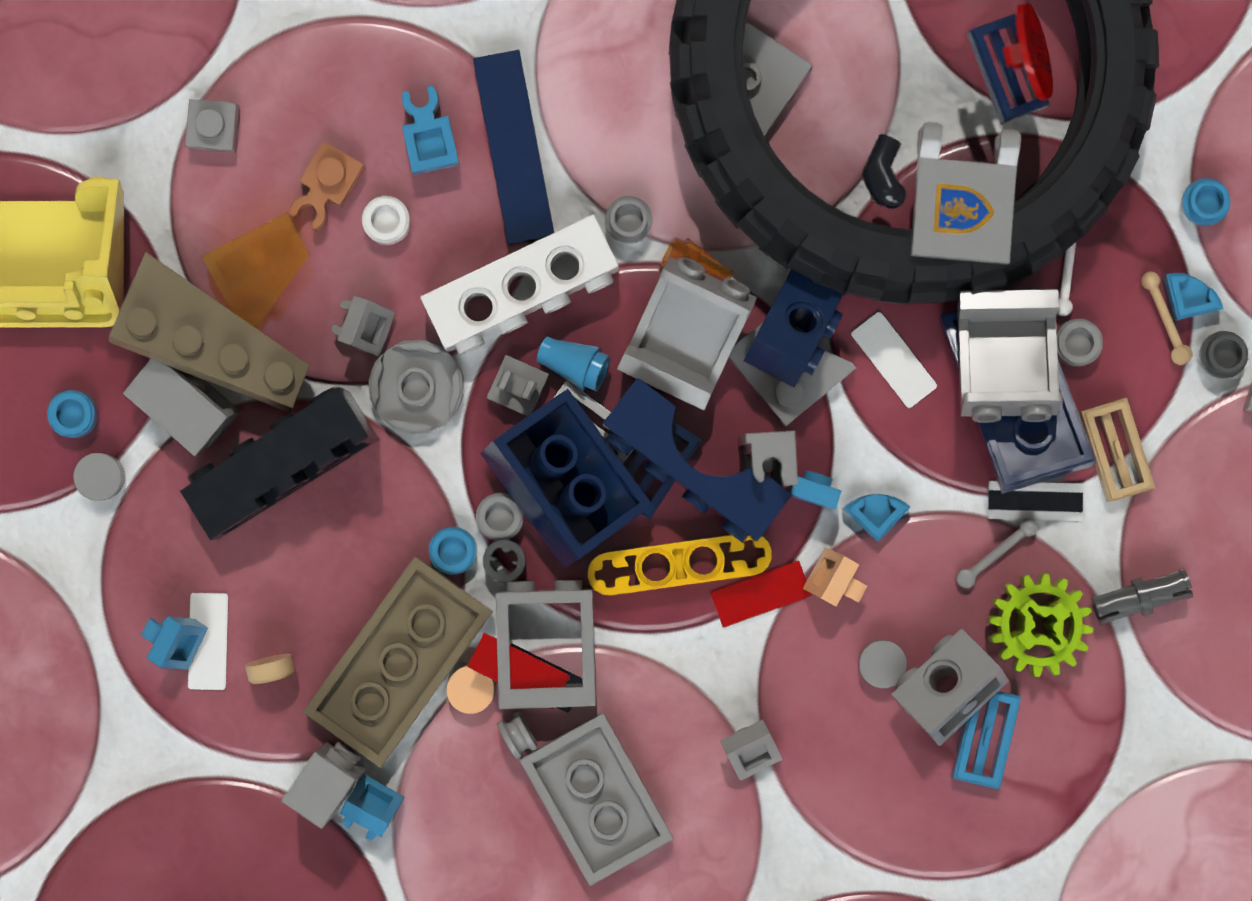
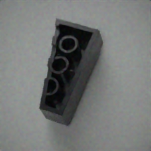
(278, 463)

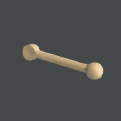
(1181, 353)

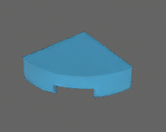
(1189, 296)
(876, 513)

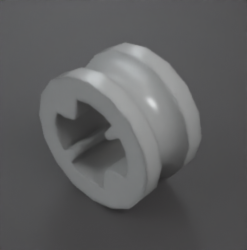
(517, 735)

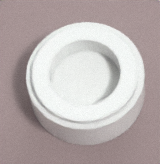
(386, 220)

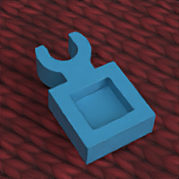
(429, 139)

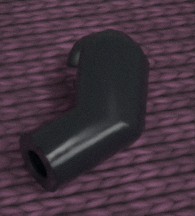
(879, 176)

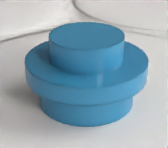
(1205, 202)

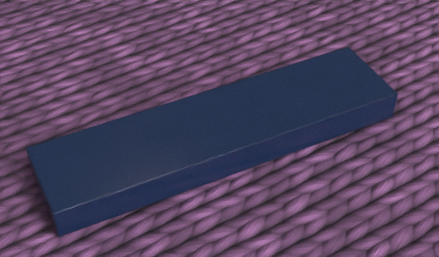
(513, 147)

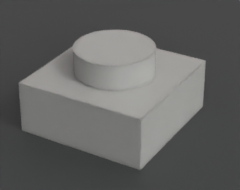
(212, 126)
(751, 749)

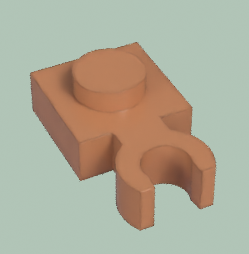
(330, 178)

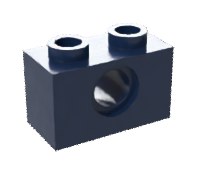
(782, 349)

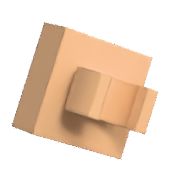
(834, 578)

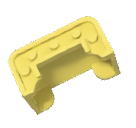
(63, 259)

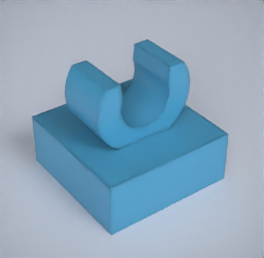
(174, 641)
(371, 806)

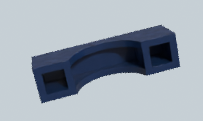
(644, 424)

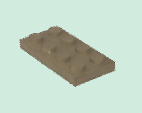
(398, 661)

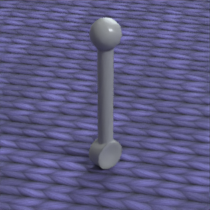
(967, 577)

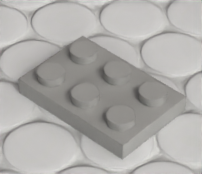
(596, 798)

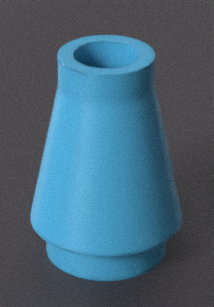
(575, 362)

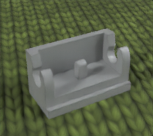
(182, 405)
(771, 453)

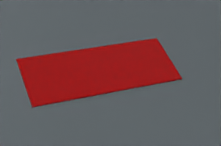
(760, 594)
(524, 669)

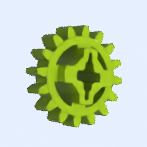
(1056, 610)

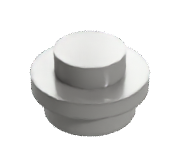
(628, 219)

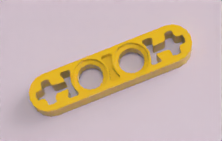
(680, 570)

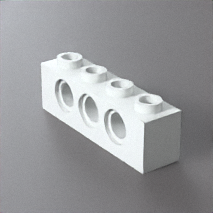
(449, 303)

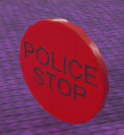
(1031, 52)

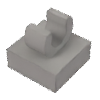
(364, 325)
(518, 386)

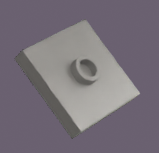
(770, 75)

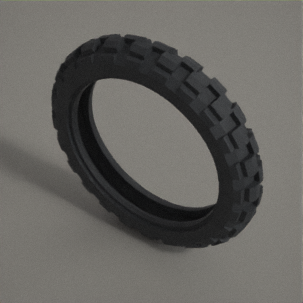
(874, 260)

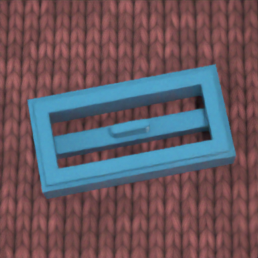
(1002, 748)

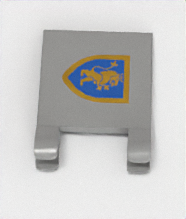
(963, 205)

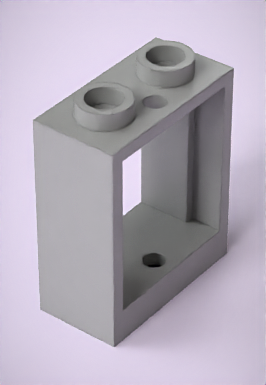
(572, 694)

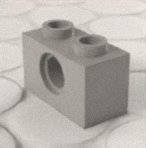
(946, 712)
(325, 783)

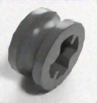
(506, 546)

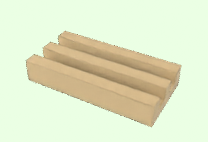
(1102, 466)

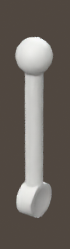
(1065, 304)

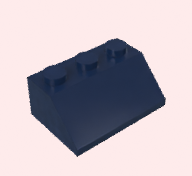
(565, 478)

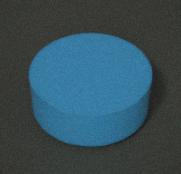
(72, 414)
(453, 550)

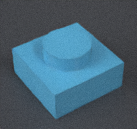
(816, 490)

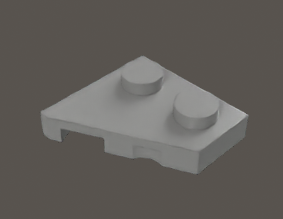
(781, 398)

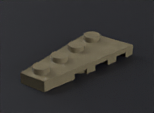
(194, 333)

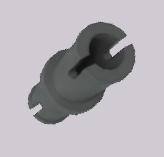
(1142, 596)

